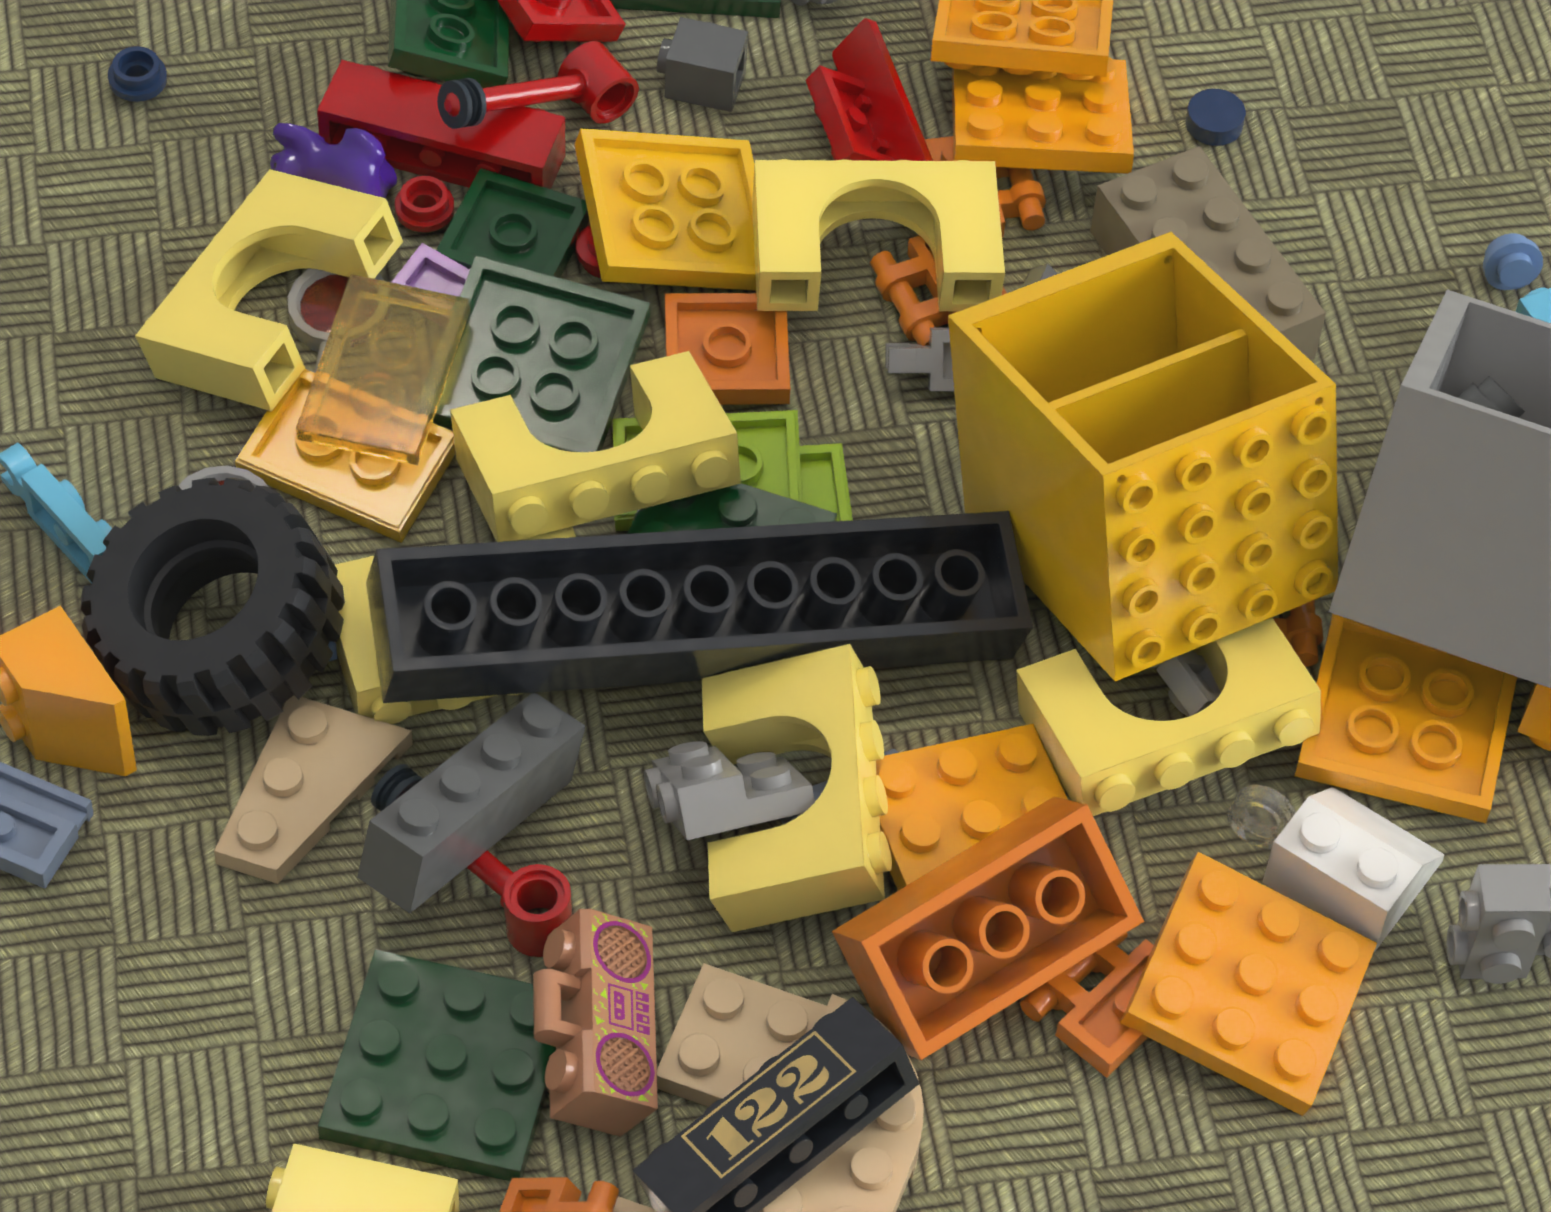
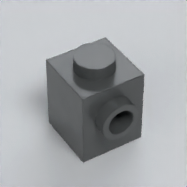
(704, 64)

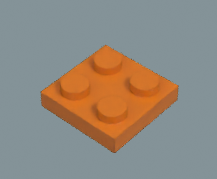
(733, 344)

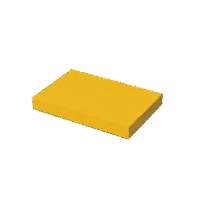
(351, 484)

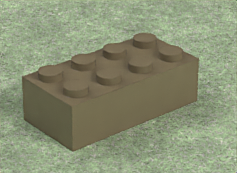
(1205, 213)

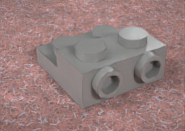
(710, 795)
(1502, 922)

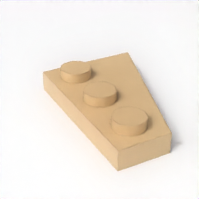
(301, 782)

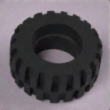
(174, 552)

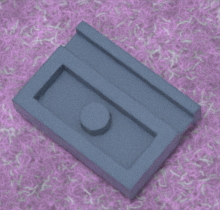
(37, 824)

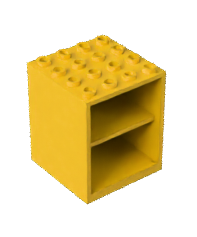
(1149, 452)

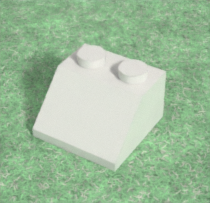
(1349, 864)

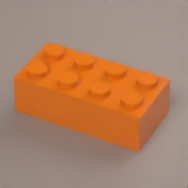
(988, 926)

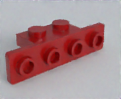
(865, 102)

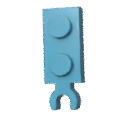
(54, 507)

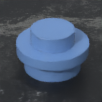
(1512, 262)

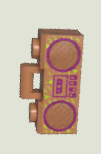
(601, 1019)

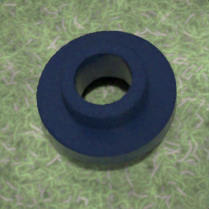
(137, 74)

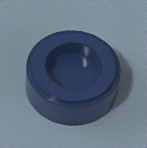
(1215, 117)

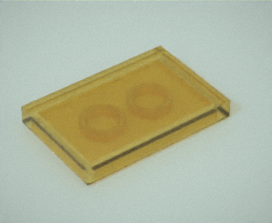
(383, 369)

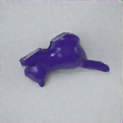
(352, 164)

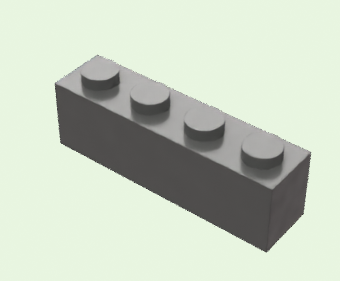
(470, 802)

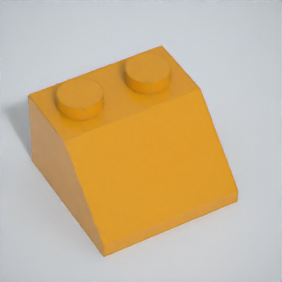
(62, 698)

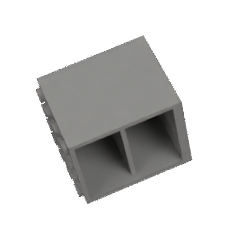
(1462, 499)

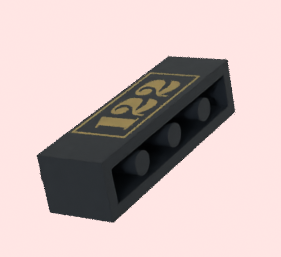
(782, 1118)

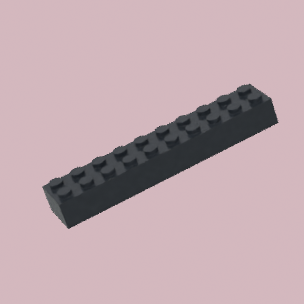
(692, 604)

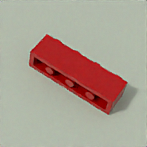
(415, 139)

